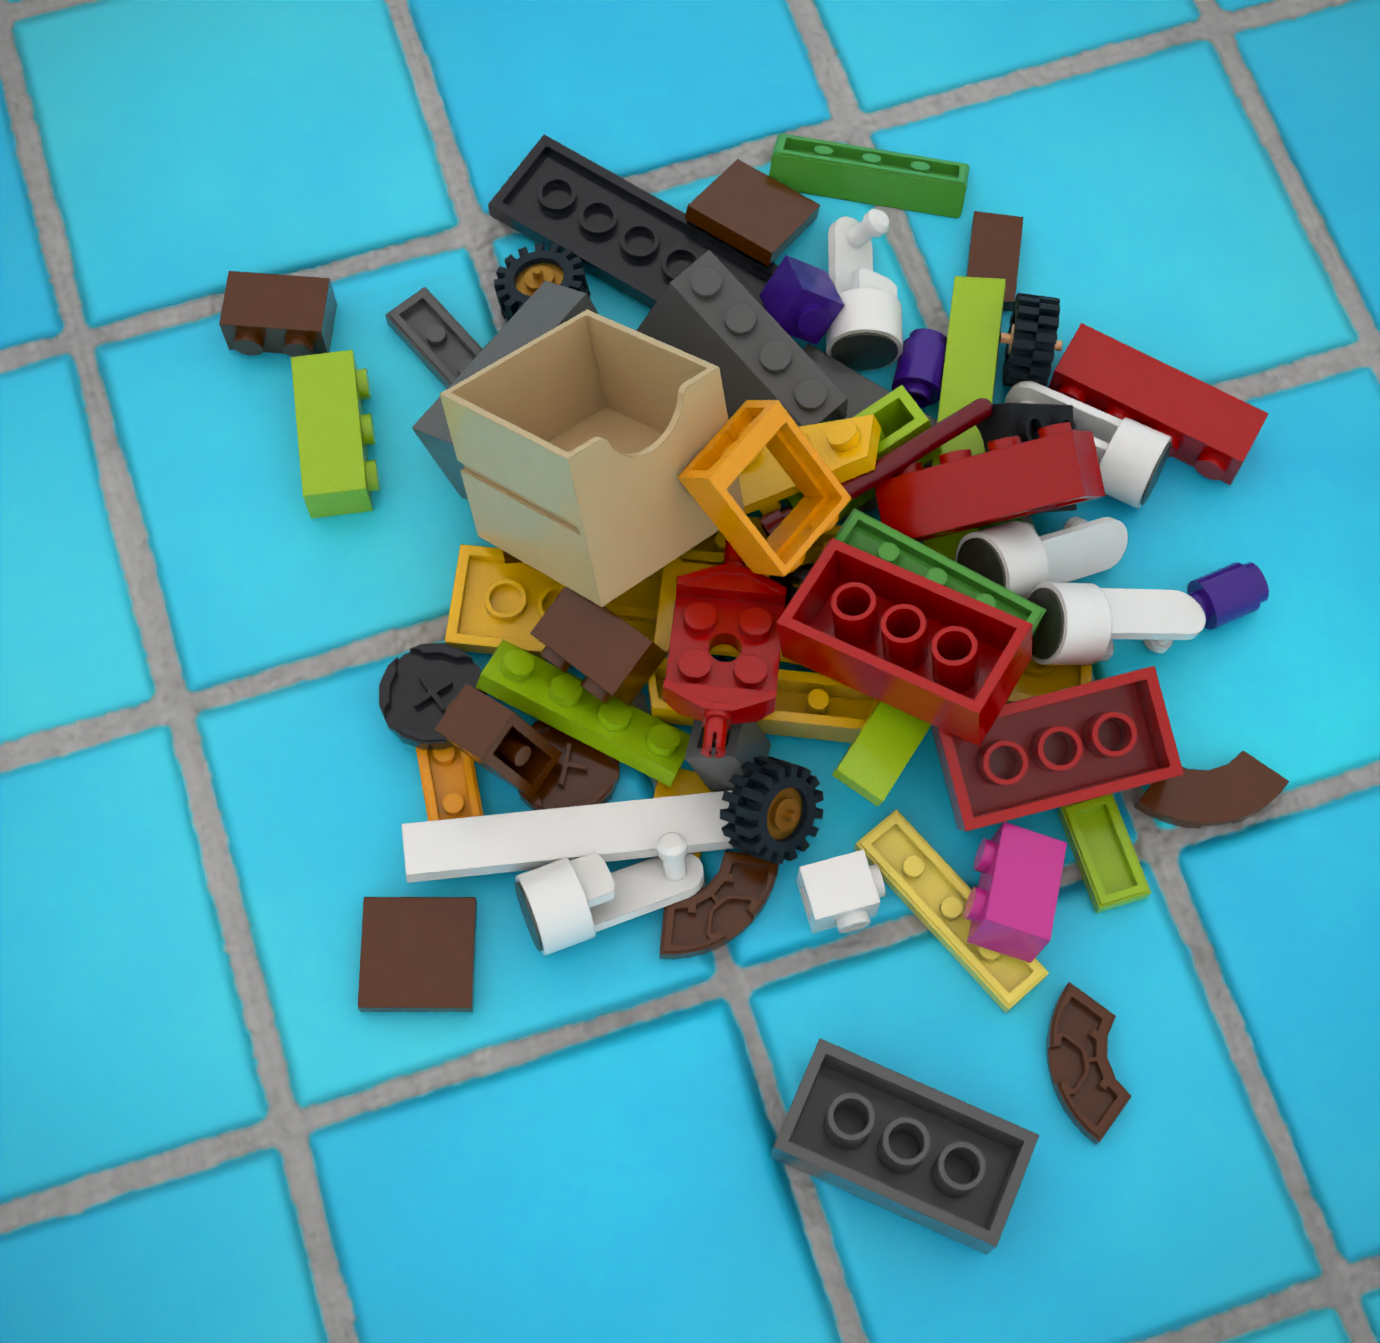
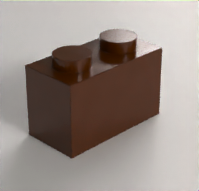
(278, 314)
(598, 645)
(498, 740)

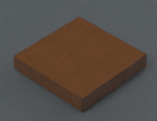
(752, 212)
(417, 954)

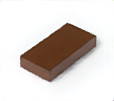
(996, 250)

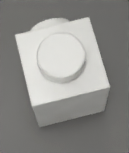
(840, 892)

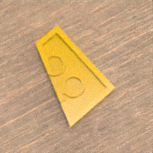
(844, 445)

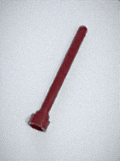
(902, 455)

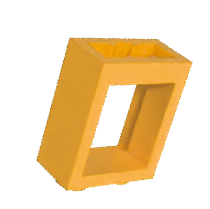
(729, 453)

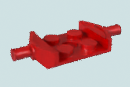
(733, 609)

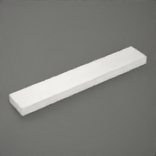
(544, 836)

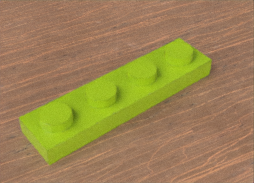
(564, 704)

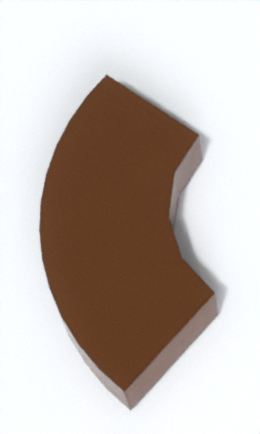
(1213, 795)
(720, 909)
(1080, 1063)

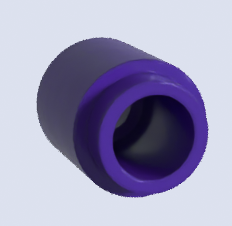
(922, 366)
(1229, 593)

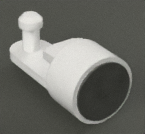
(869, 326)
(1127, 451)
(1021, 560)
(1086, 618)
(579, 897)

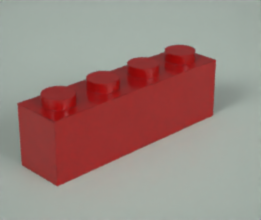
(1205, 423)
(994, 485)

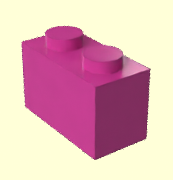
(1015, 892)

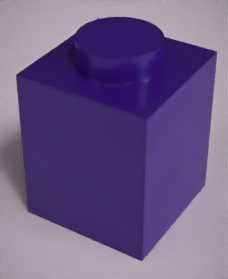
(802, 299)

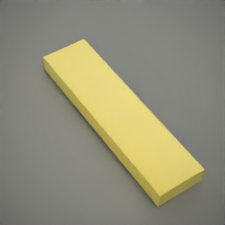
(939, 902)

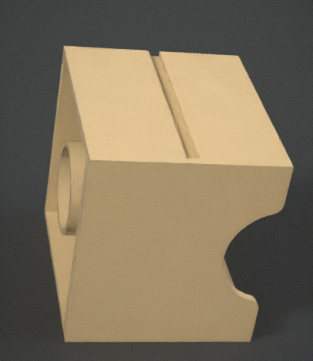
(582, 450)

